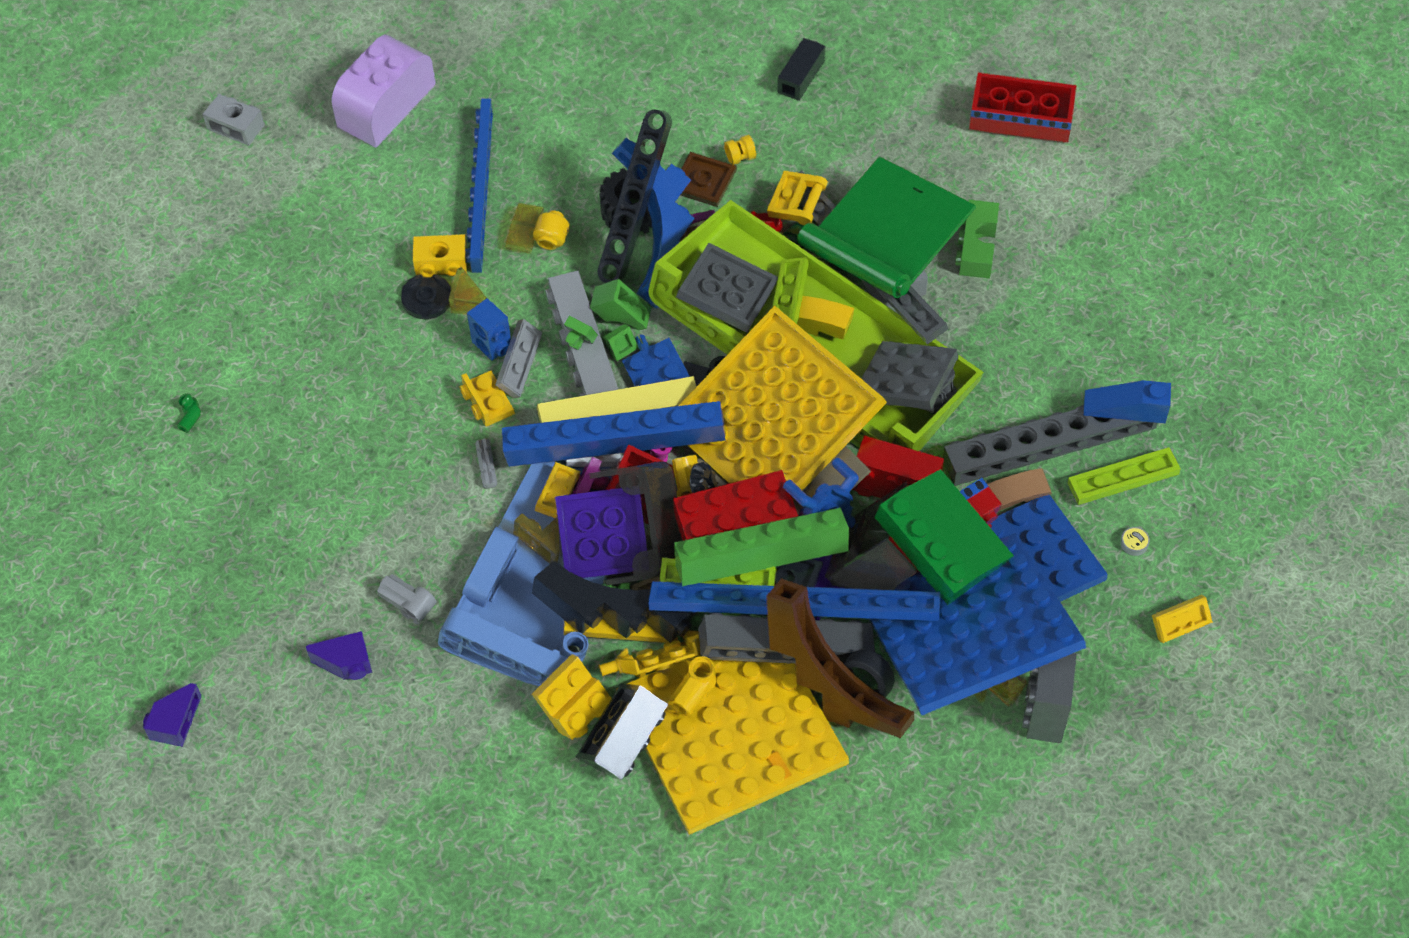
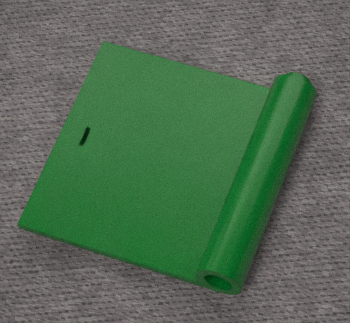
(887, 227)

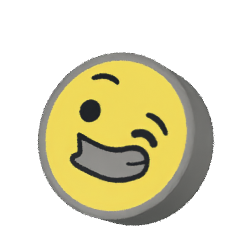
(1135, 541)

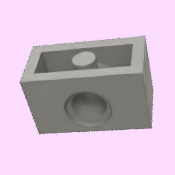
(233, 119)

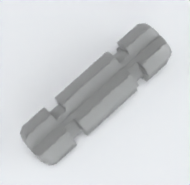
(486, 463)

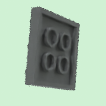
(727, 287)
(910, 373)

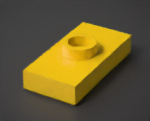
(559, 483)
(1182, 618)

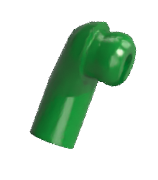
(191, 412)

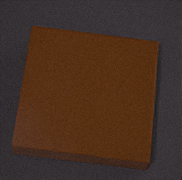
(708, 178)

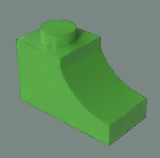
(619, 303)

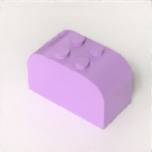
(381, 89)

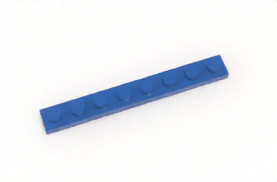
(479, 193)

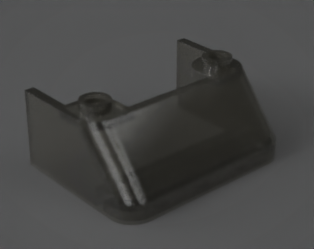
(658, 486)
(871, 557)

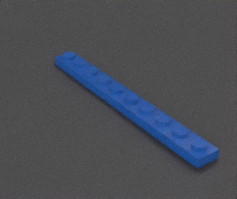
(822, 601)

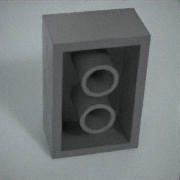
(1049, 699)

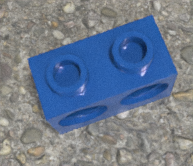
(489, 329)

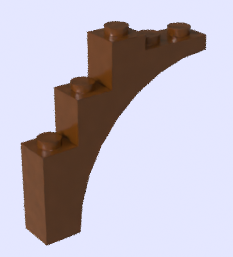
(818, 668)

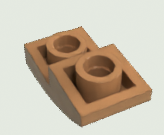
(1020, 487)

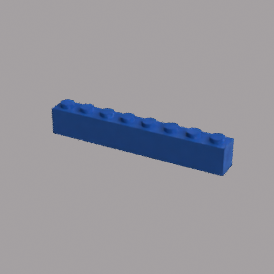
(613, 433)

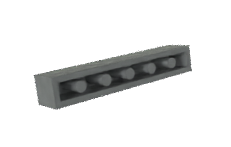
(748, 638)

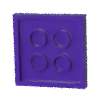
(600, 531)

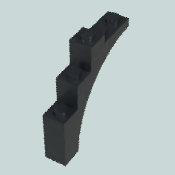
(587, 603)

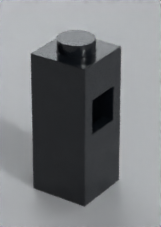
(801, 69)

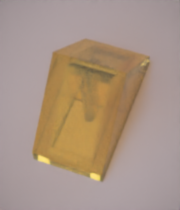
(464, 293)

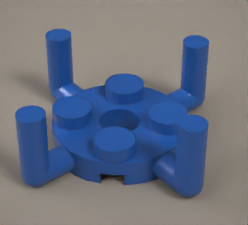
(827, 496)

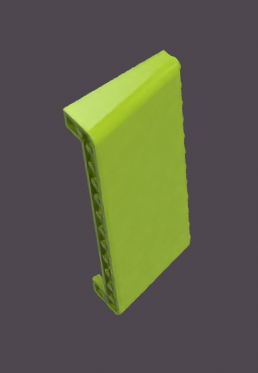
(872, 321)

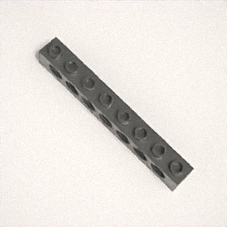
(1040, 447)

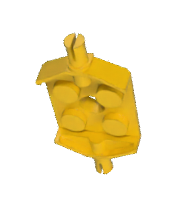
(657, 660)

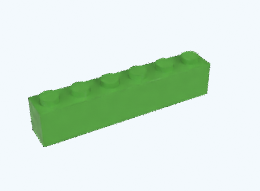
(761, 546)

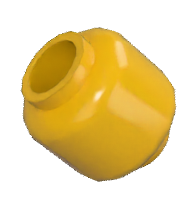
(551, 230)

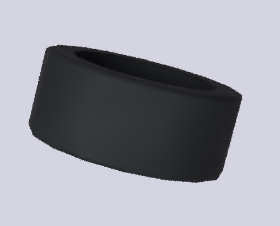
(876, 666)

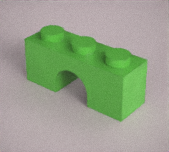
(977, 256)

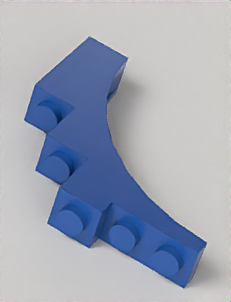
(667, 217)

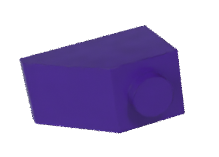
(342, 656)
(172, 716)

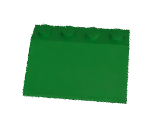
(942, 535)

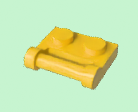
(789, 195)

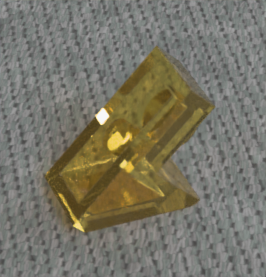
(544, 541)

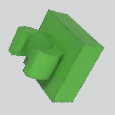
(578, 333)
(620, 342)

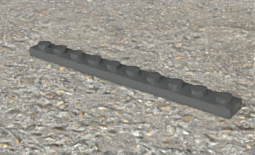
(911, 306)

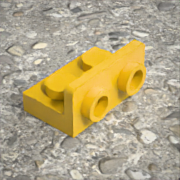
(488, 400)

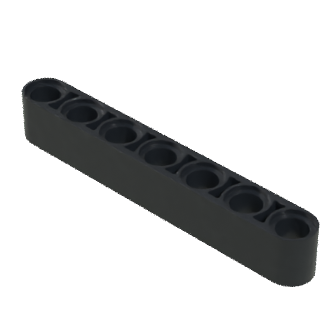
(643, 187)

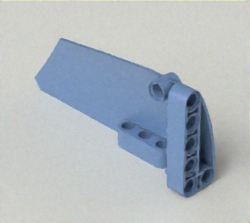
(498, 616)

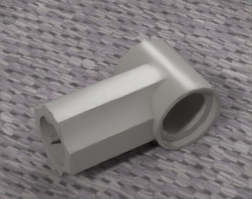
(411, 602)

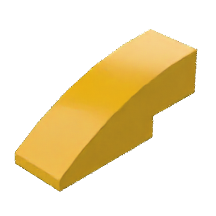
(824, 316)

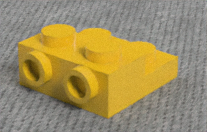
(572, 698)

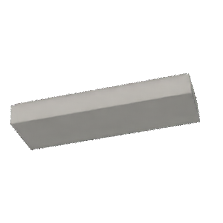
(518, 358)

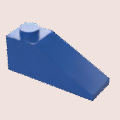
(1130, 401)

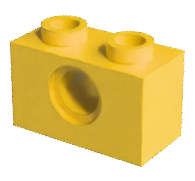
(439, 254)

